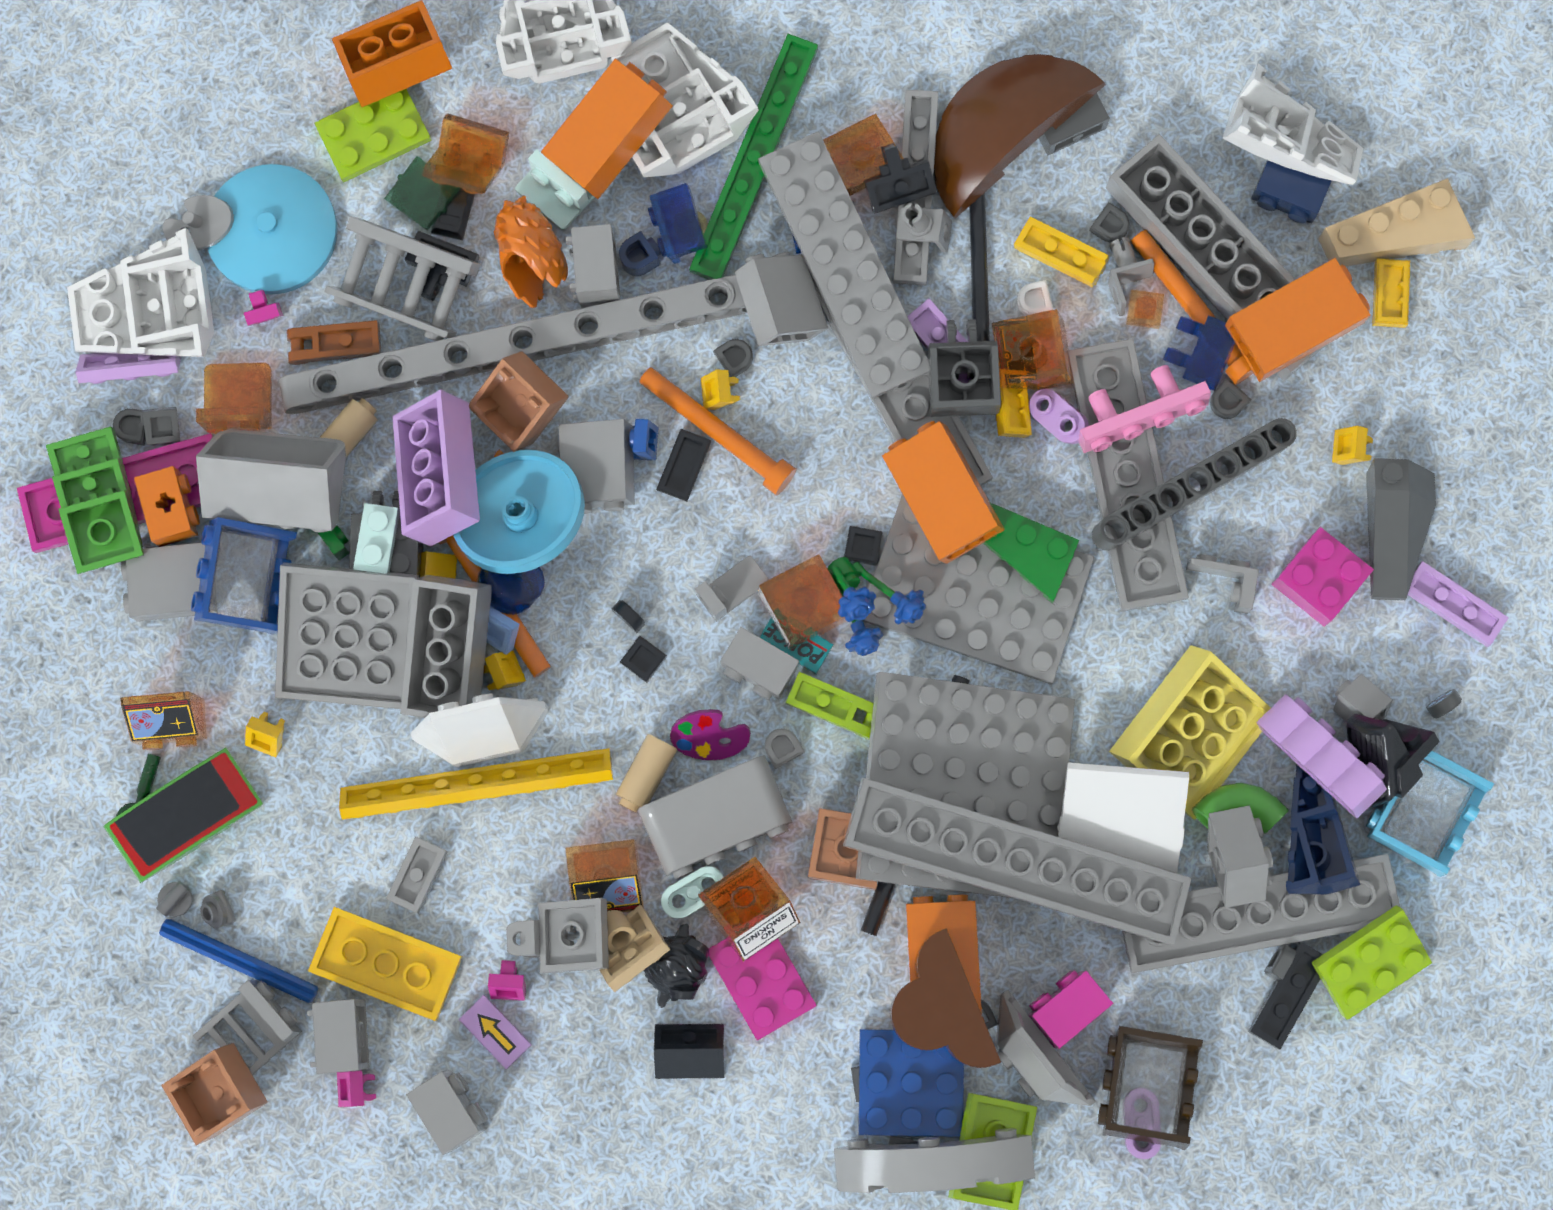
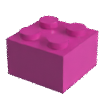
(1322, 576)
(1069, 1008)

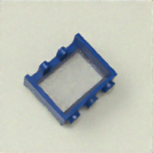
(240, 574)

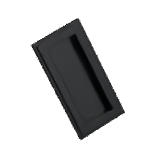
(455, 219)
(684, 465)

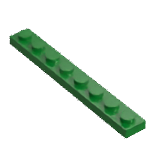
(746, 174)

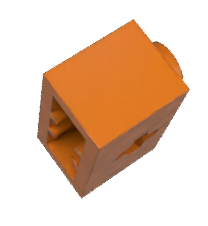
(154, 492)

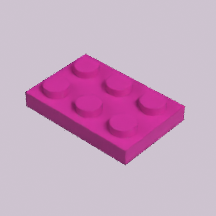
(763, 986)

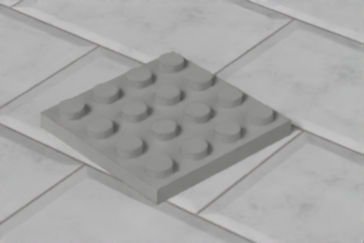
(342, 635)

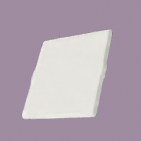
(1126, 812)

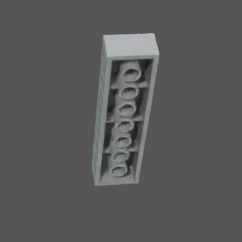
(1198, 231)

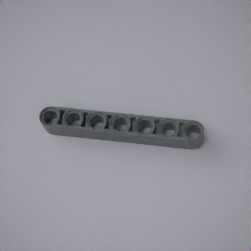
(1205, 473)

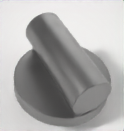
(174, 899)
(217, 910)

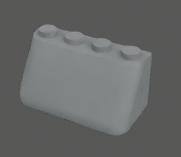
(272, 479)
(715, 817)

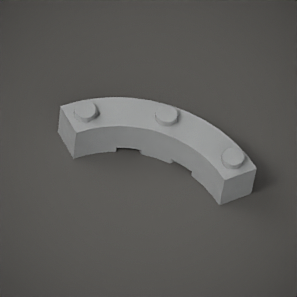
(934, 1163)

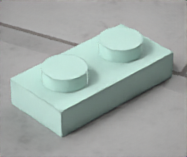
(376, 538)

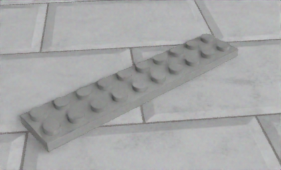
(1017, 861)

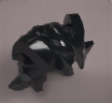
(680, 969)

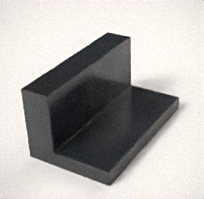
(689, 1051)

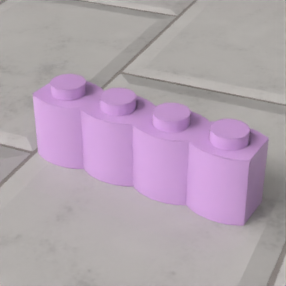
(1323, 756)

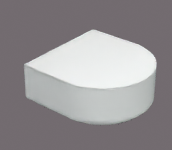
(1034, 298)

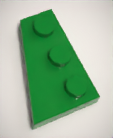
(1033, 550)

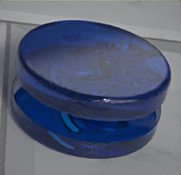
(515, 591)

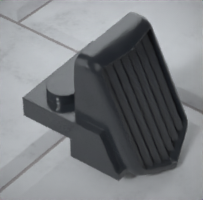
(1393, 749)

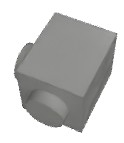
(1361, 698)

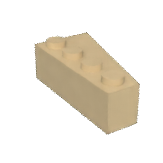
(1407, 226)

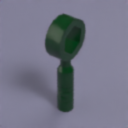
(146, 780)

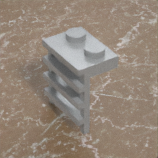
(260, 1005)

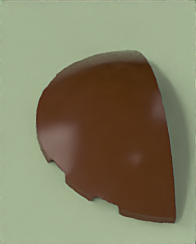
(1000, 117)

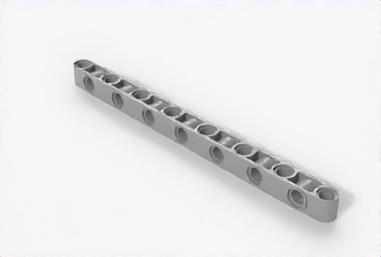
(485, 349)

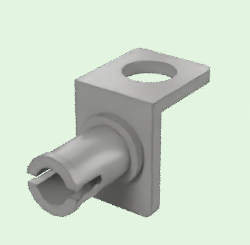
(924, 225)
(1128, 271)

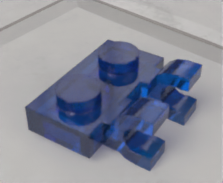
(1209, 353)

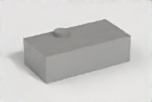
(445, 643)

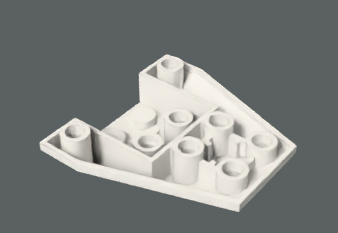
(481, 729)

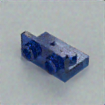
(677, 222)

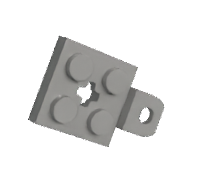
(549, 940)

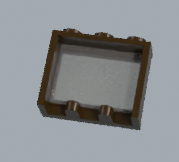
(1150, 1087)

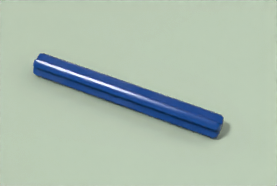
(238, 960)

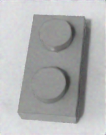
(416, 875)

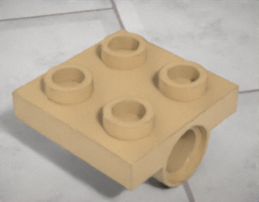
(632, 946)

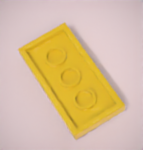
(385, 964)

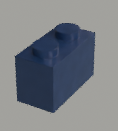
(1290, 192)

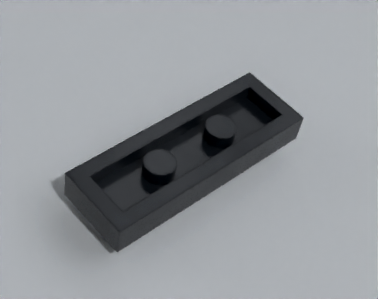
(1287, 998)

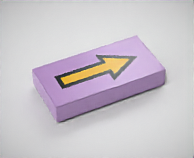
(495, 1032)

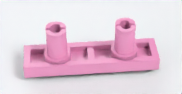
(1155, 413)

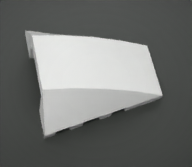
(1288, 134)
(146, 304)

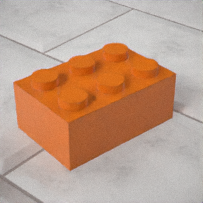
(391, 53)

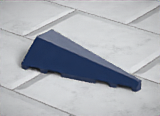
(1318, 847)

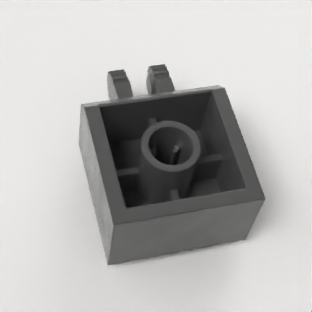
(972, 358)
(406, 551)

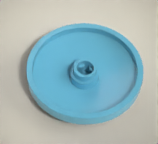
(279, 229)
(526, 512)

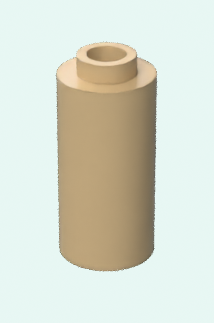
(352, 424)
(645, 773)

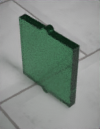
(420, 196)

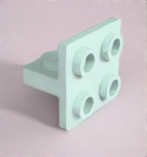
(553, 191)

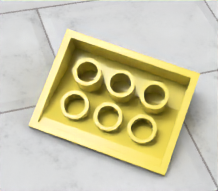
(1194, 724)

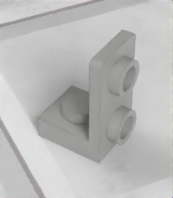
(731, 588)
(1242, 591)

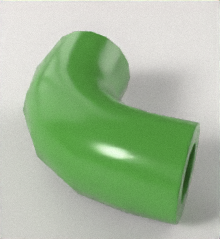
(1231, 796)

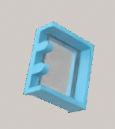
(1433, 814)

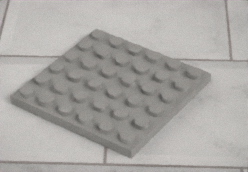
(969, 749)

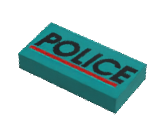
(810, 653)

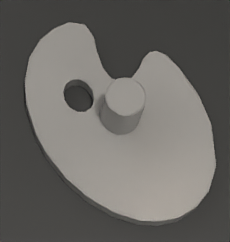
(206, 218)

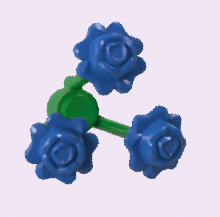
(859, 603)

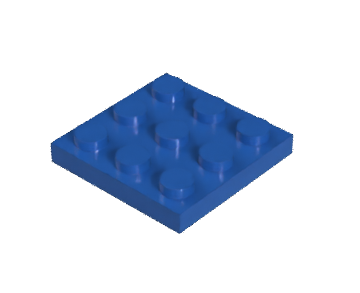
(907, 1088)

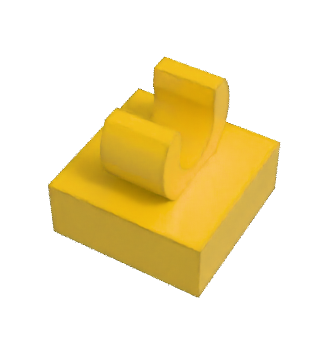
(717, 389)
(1351, 445)
(504, 670)
(264, 735)

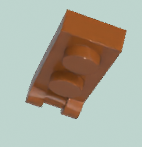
(334, 342)

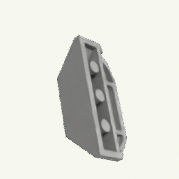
(1034, 1057)

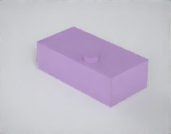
(435, 468)

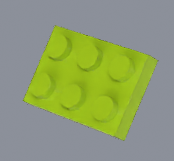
(372, 134)
(1372, 962)
(980, 1120)

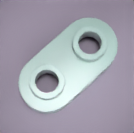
(689, 888)

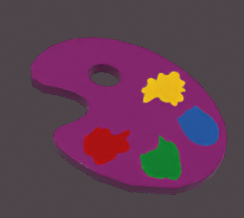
(700, 735)

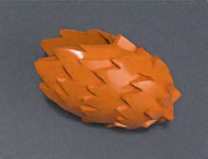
(528, 250)

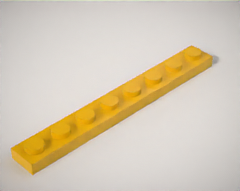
(475, 783)

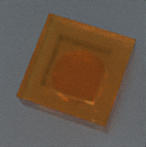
(1144, 309)

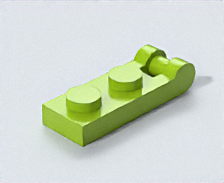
(830, 704)

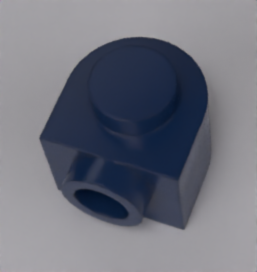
(639, 254)

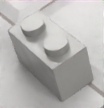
(759, 664)

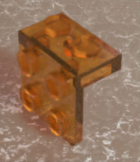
(467, 155)
(236, 397)

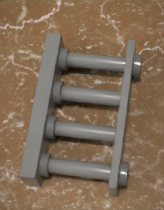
(426, 258)

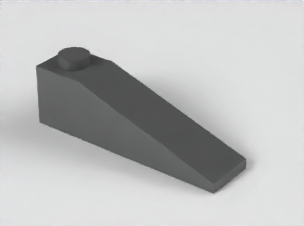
(1399, 516)

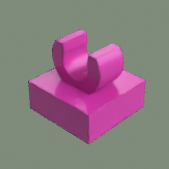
(262, 311)
(507, 984)
(351, 1088)

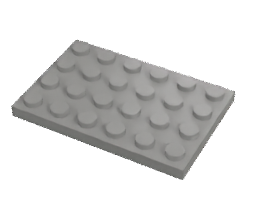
(977, 602)

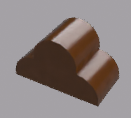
(942, 1008)

